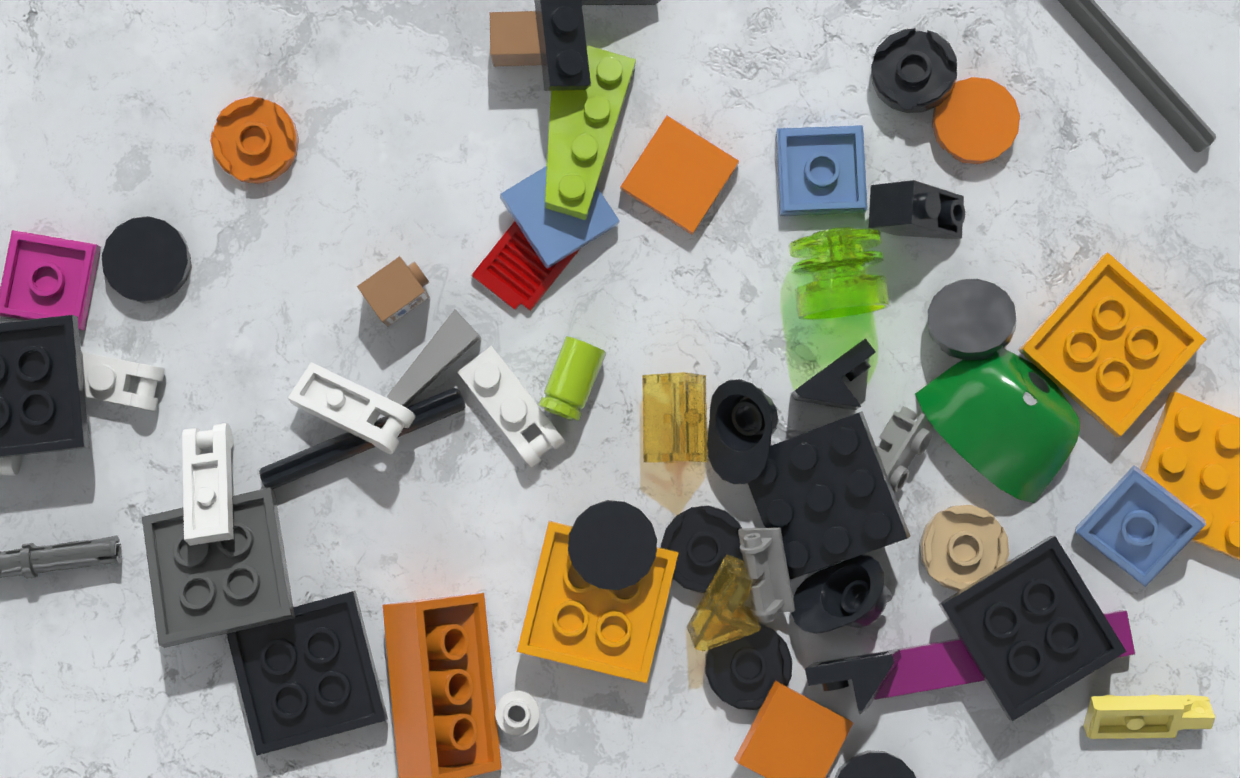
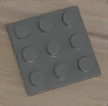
(221, 583)

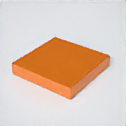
(679, 175)
(792, 736)

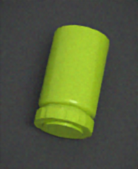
(572, 379)

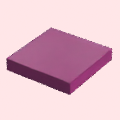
(48, 277)

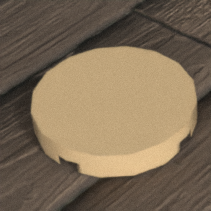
(962, 546)

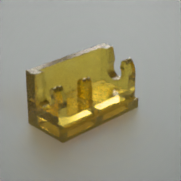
(674, 418)

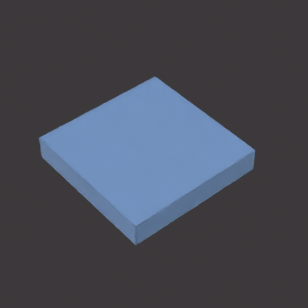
(821, 170)
(551, 232)
(1140, 526)

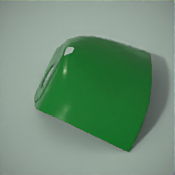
(989, 424)

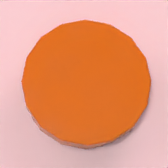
(976, 121)
(254, 140)

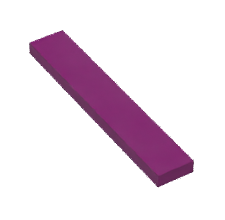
(950, 665)

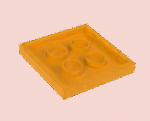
(1112, 345)
(1199, 463)
(592, 625)

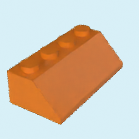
(442, 687)

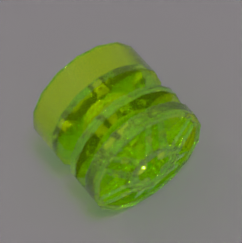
(839, 274)

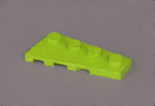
(582, 132)

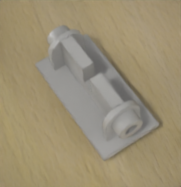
(907, 440)
(768, 570)

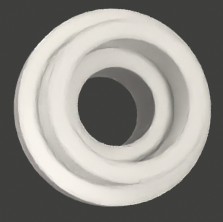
(521, 699)

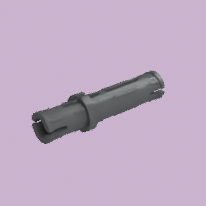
(62, 556)

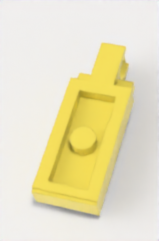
(1146, 716)

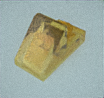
(721, 610)

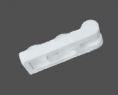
(110, 379)
(510, 405)
(350, 407)
(207, 485)

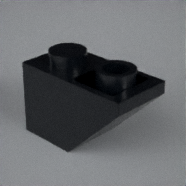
(916, 210)

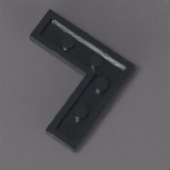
(564, 41)

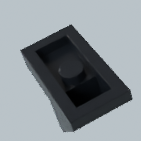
(827, 386)
(866, 671)

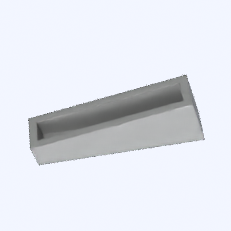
(438, 355)

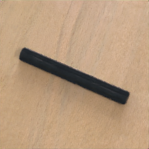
(349, 445)

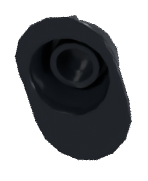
(740, 431)
(841, 596)

